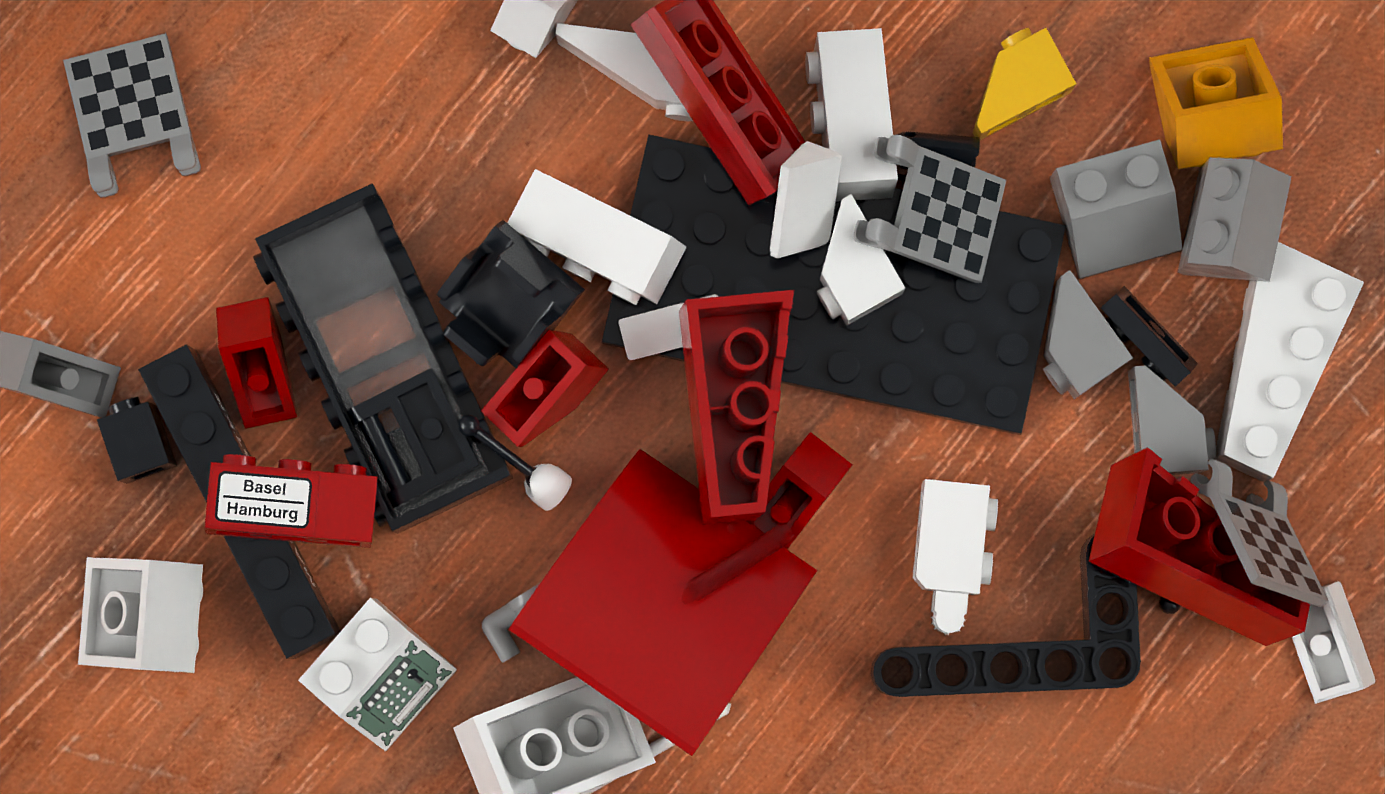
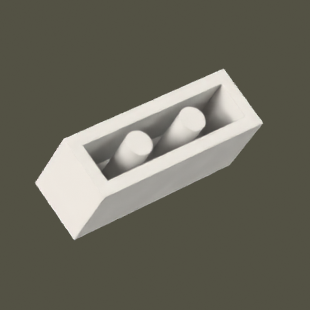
(853, 108)
(596, 239)

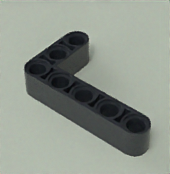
(1032, 655)

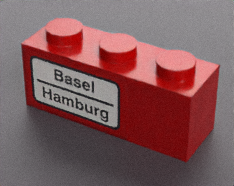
(291, 502)

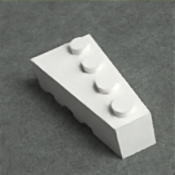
(1280, 356)

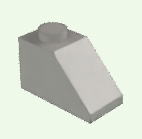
(1079, 341)
(56, 374)
(1168, 424)

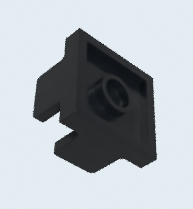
(505, 297)

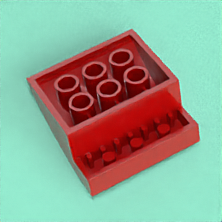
(618, 614)

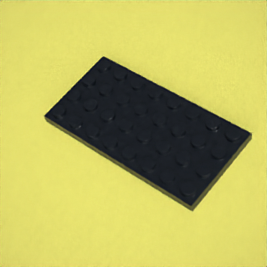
(932, 351)

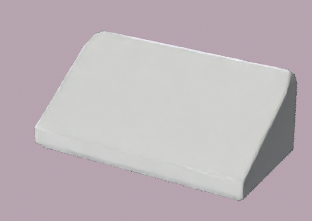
(805, 200)
(1333, 649)

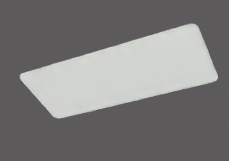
(652, 332)

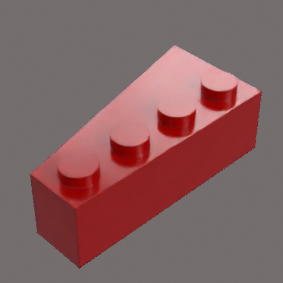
(733, 383)
(1177, 547)

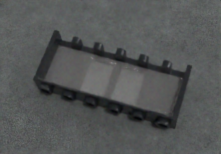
(367, 331)

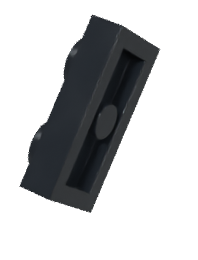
(1160, 350)

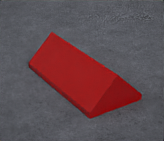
(721, 91)

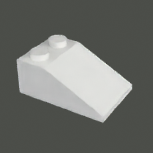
(553, 743)

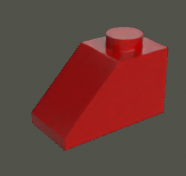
(255, 362)
(544, 387)
(801, 487)

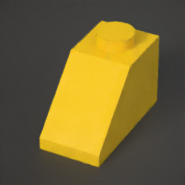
(1022, 81)

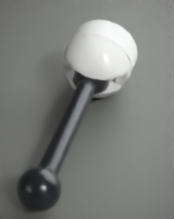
(543, 483)

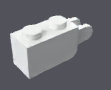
(951, 547)

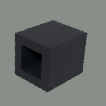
(136, 440)

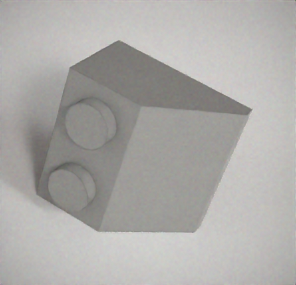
(1118, 208)
(1234, 220)

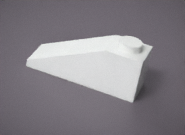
(626, 62)

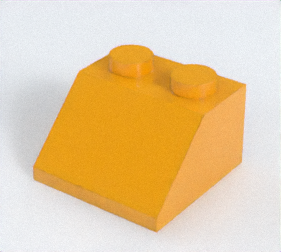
(1217, 102)

